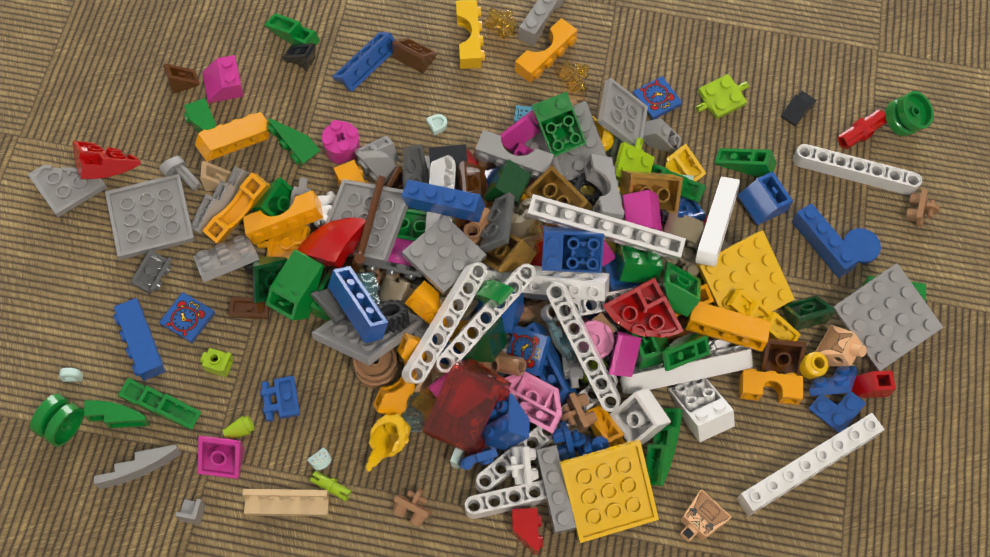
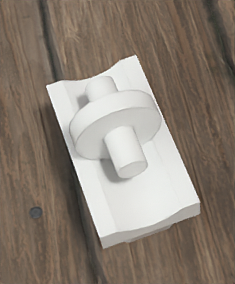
(521, 465)

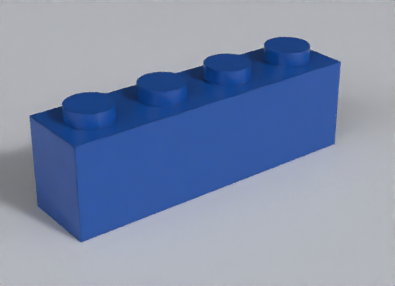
(443, 200)
(825, 240)
(357, 304)
(139, 339)
(553, 369)

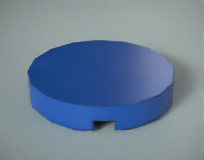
(863, 244)

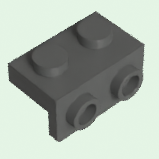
(150, 272)

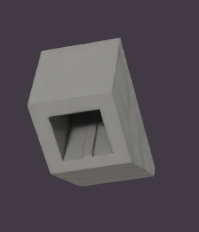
(661, 136)
(378, 163)

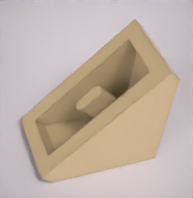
(212, 175)

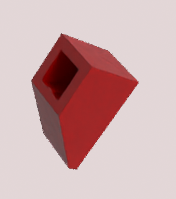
(874, 384)
(525, 528)

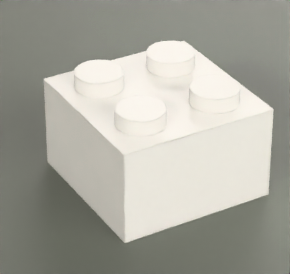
(640, 417)

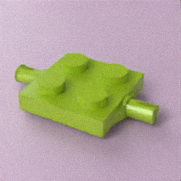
(722, 96)
(633, 159)

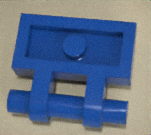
(286, 395)
(484, 458)

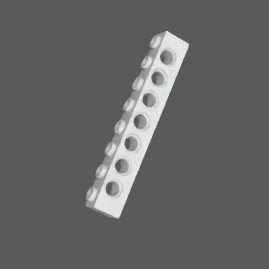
(612, 228)
(579, 284)
(809, 464)

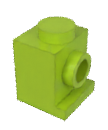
(221, 366)

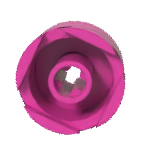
(340, 141)

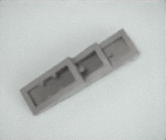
(219, 201)
(144, 463)

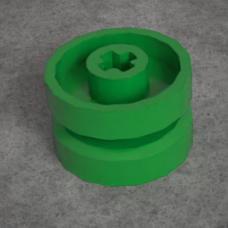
(909, 113)
(57, 420)

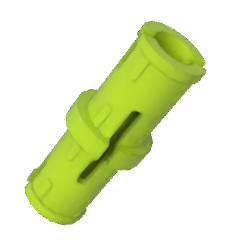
(331, 485)

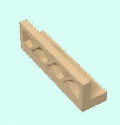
(286, 502)

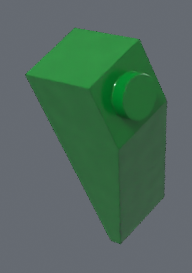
(199, 115)
(747, 161)
(685, 350)

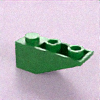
(298, 145)

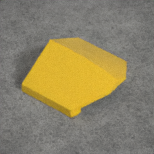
(685, 163)

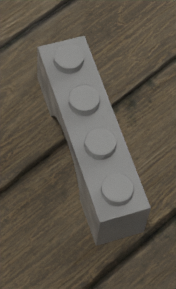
(534, 23)
(491, 150)
(601, 173)
(556, 493)

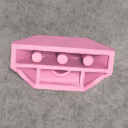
(537, 399)

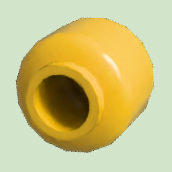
(813, 365)

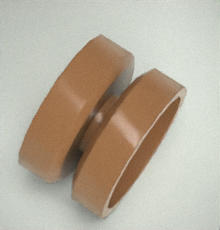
(379, 373)

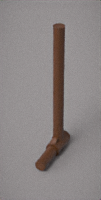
(359, 258)

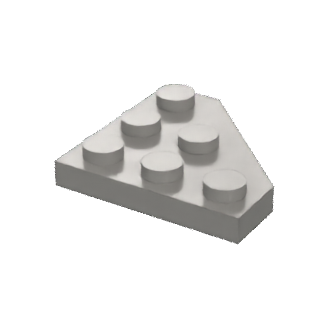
(64, 187)

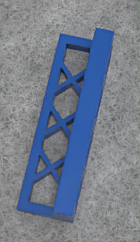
(365, 61)

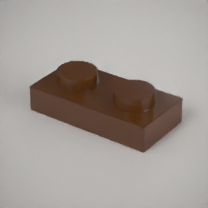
(246, 308)

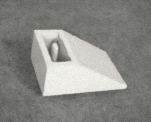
(702, 408)

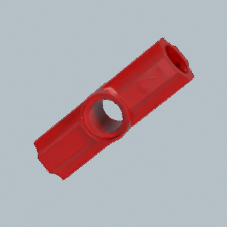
(862, 129)

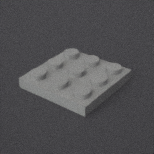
(622, 113)
(443, 254)
(225, 257)

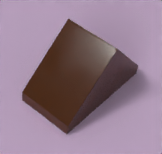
(180, 78)

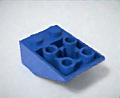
(572, 250)

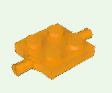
(285, 243)

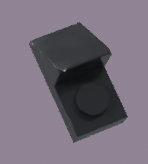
(301, 53)
(798, 108)

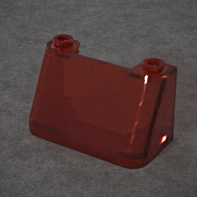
(466, 405)

